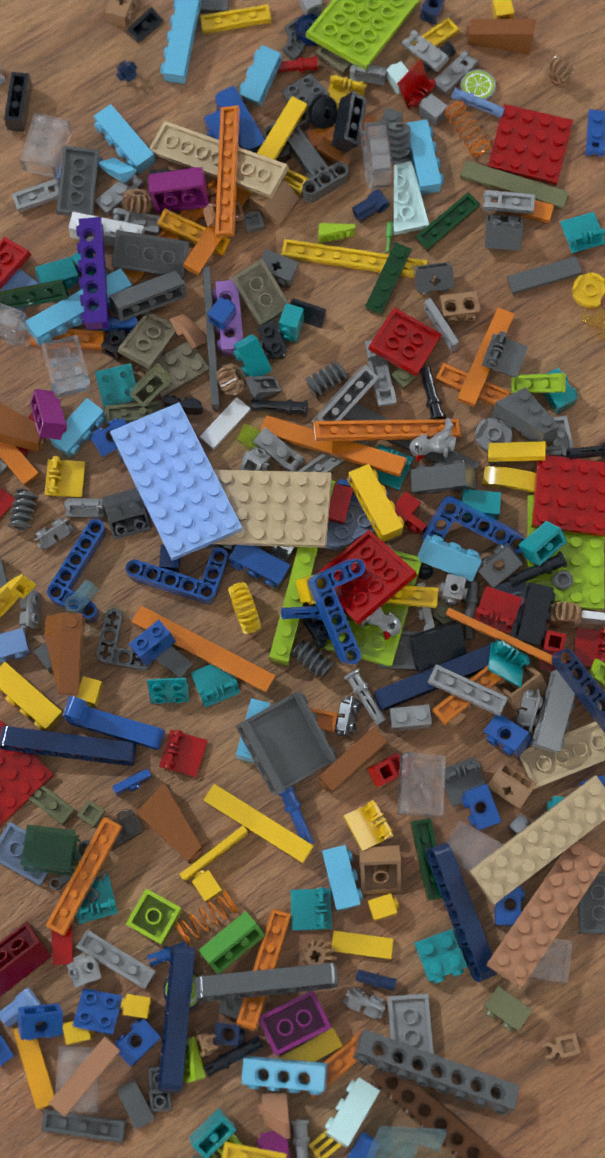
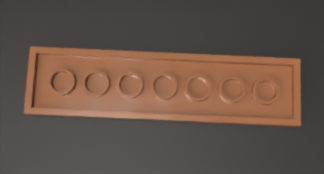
(546, 914)

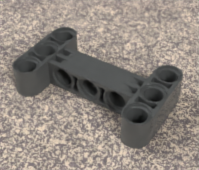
(313, 164)

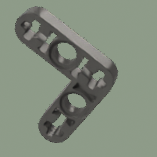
(116, 652)

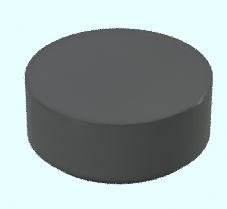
(562, 580)

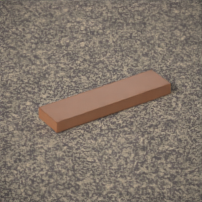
(84, 1076)

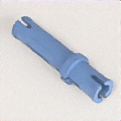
(476, 102)

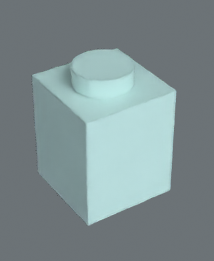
(395, 74)

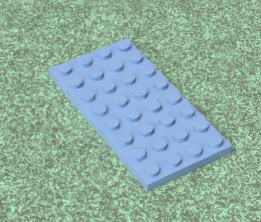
(176, 481)

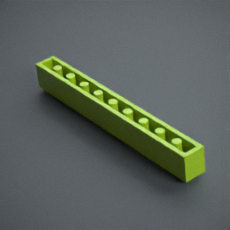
(288, 628)

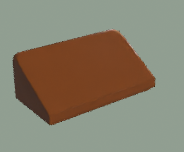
(331, 153)

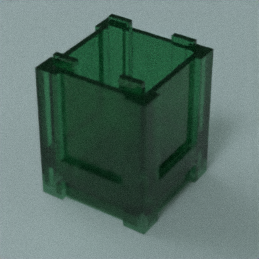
(49, 850)

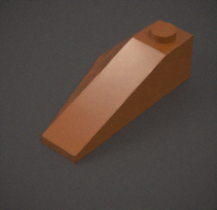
(65, 644)

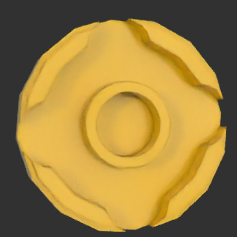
(589, 290)

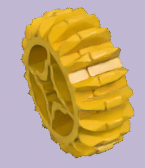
(244, 607)

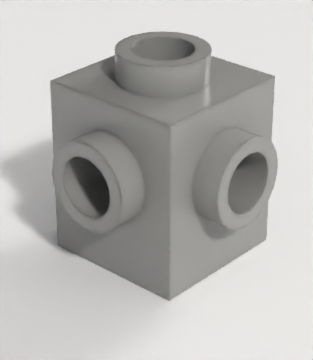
(255, 460)
(453, 589)
(83, 970)

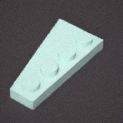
(408, 203)

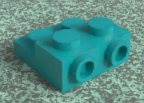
(440, 956)

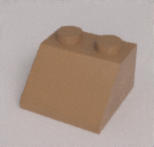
(277, 207)
(531, 680)
(380, 870)

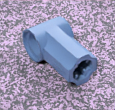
(26, 998)

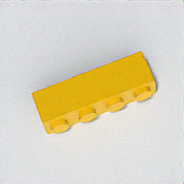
(375, 503)
(28, 698)

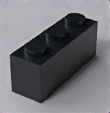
(18, 101)
(349, 122)
(535, 613)

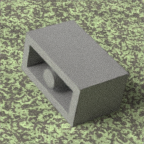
(410, 718)

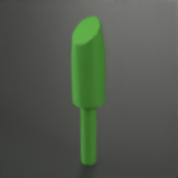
(389, 235)

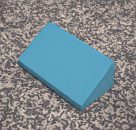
(117, 169)

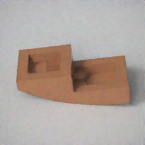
(185, 326)

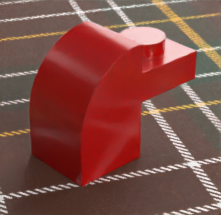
(406, 509)
(553, 642)
(385, 770)

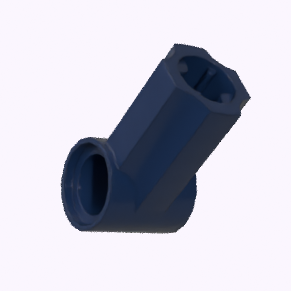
(374, 203)

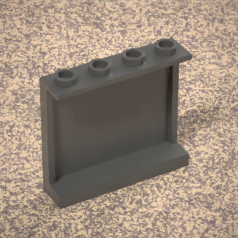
(286, 742)

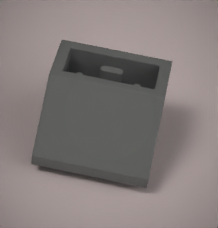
(503, 232)
(126, 513)

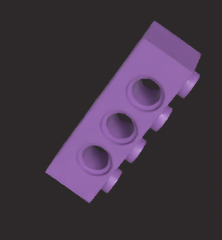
(227, 290)

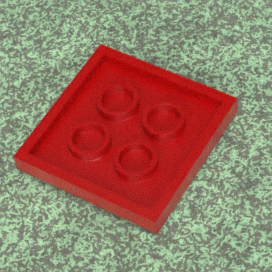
(404, 341)

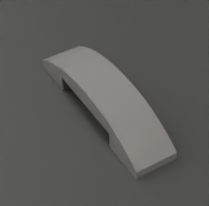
(383, 386)

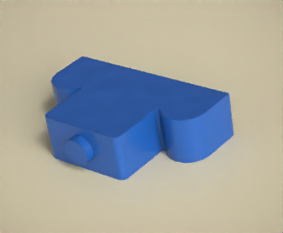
(249, 134)

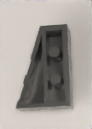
(527, 416)
(443, 478)

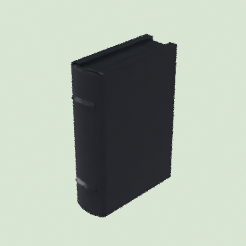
(437, 645)

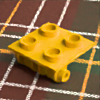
(342, 86)
(64, 478)
(368, 825)

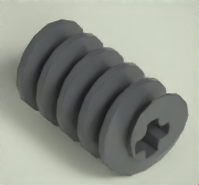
(399, 142)
(325, 378)
(22, 509)
(312, 659)

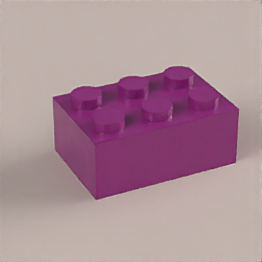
(179, 190)
(294, 1022)

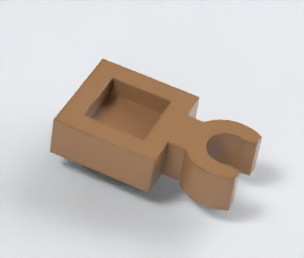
(205, 1044)
(565, 1046)

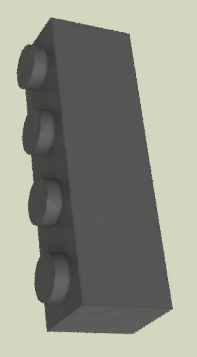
(147, 296)

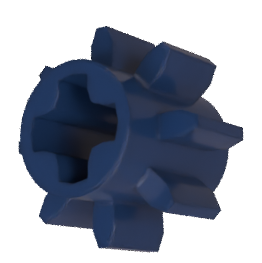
(126, 71)

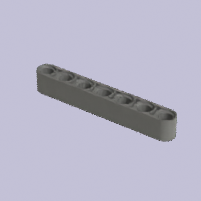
(266, 982)

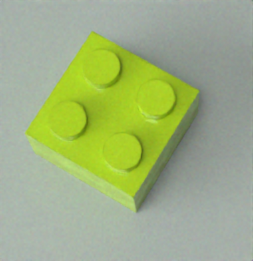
(154, 916)

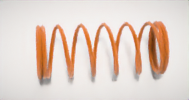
(478, 144)
(184, 934)

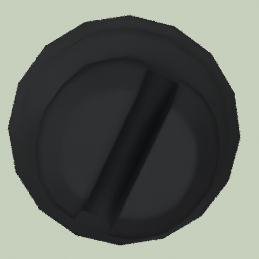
(425, 571)

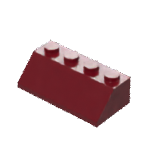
(20, 955)

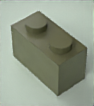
(150, 385)
(507, 1009)

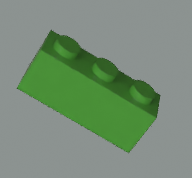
(232, 942)

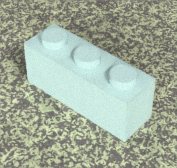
(351, 1111)

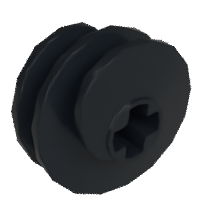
(322, 111)

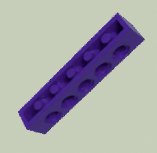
(93, 228)

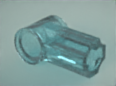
(81, 597)

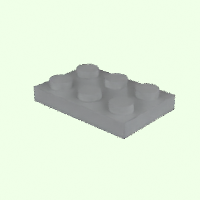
(410, 1021)

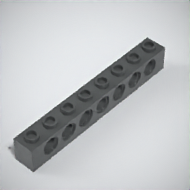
(505, 1091)

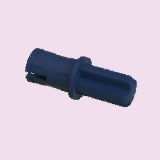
(375, 980)

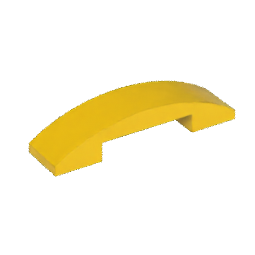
(509, 478)
(12, 590)

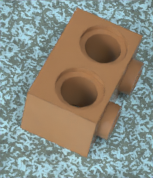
(458, 302)

